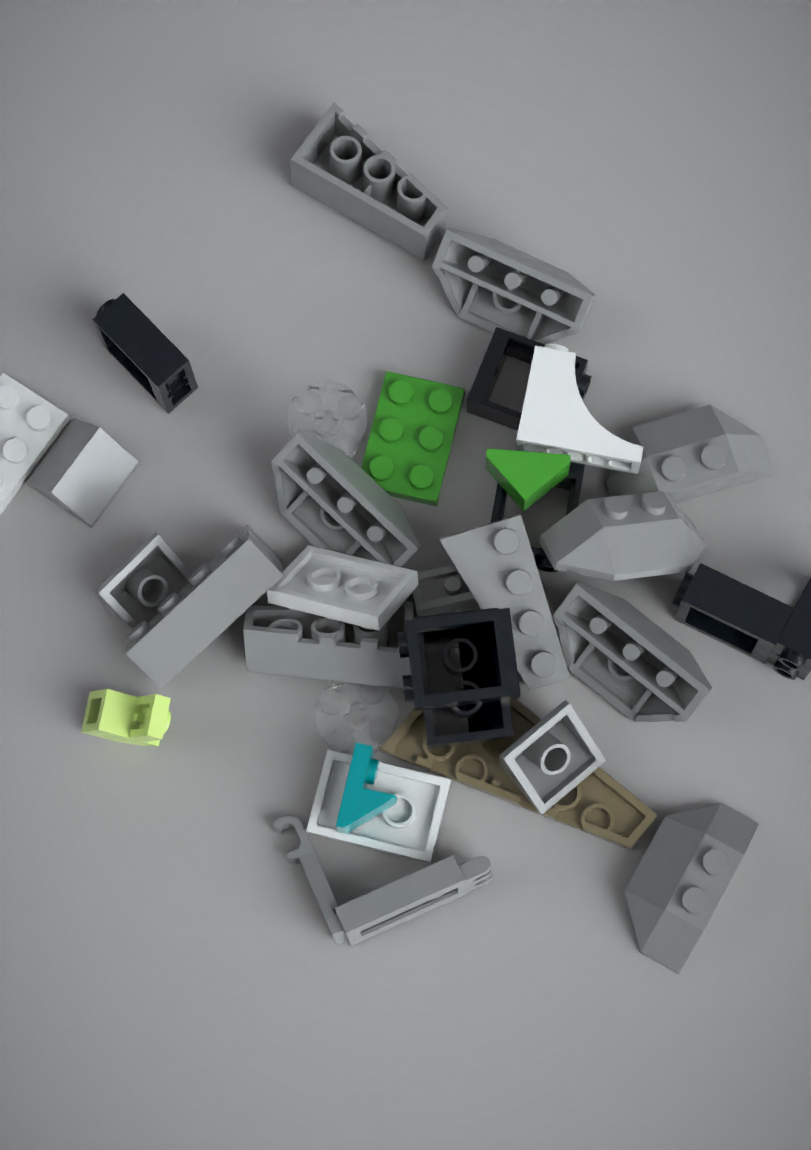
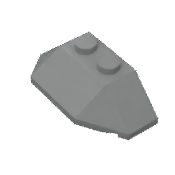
(509, 289)
(692, 456)
(340, 503)
(624, 538)
(628, 657)
(685, 879)

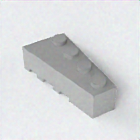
(367, 185)
(503, 574)
(204, 607)
(324, 649)

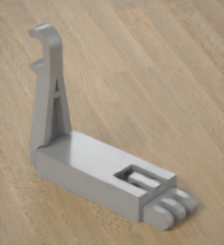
(390, 903)

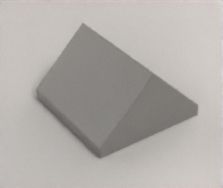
(83, 471)
(144, 582)
(551, 758)

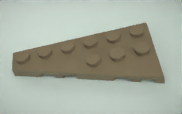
(594, 806)

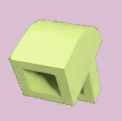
(127, 717)

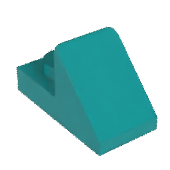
(357, 802)

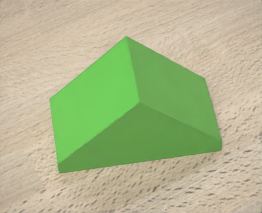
(526, 474)

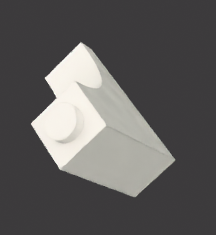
(559, 421)

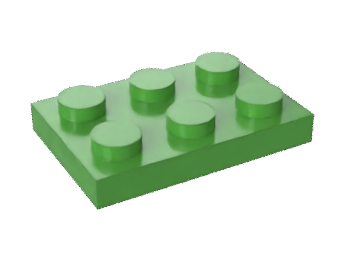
(412, 437)

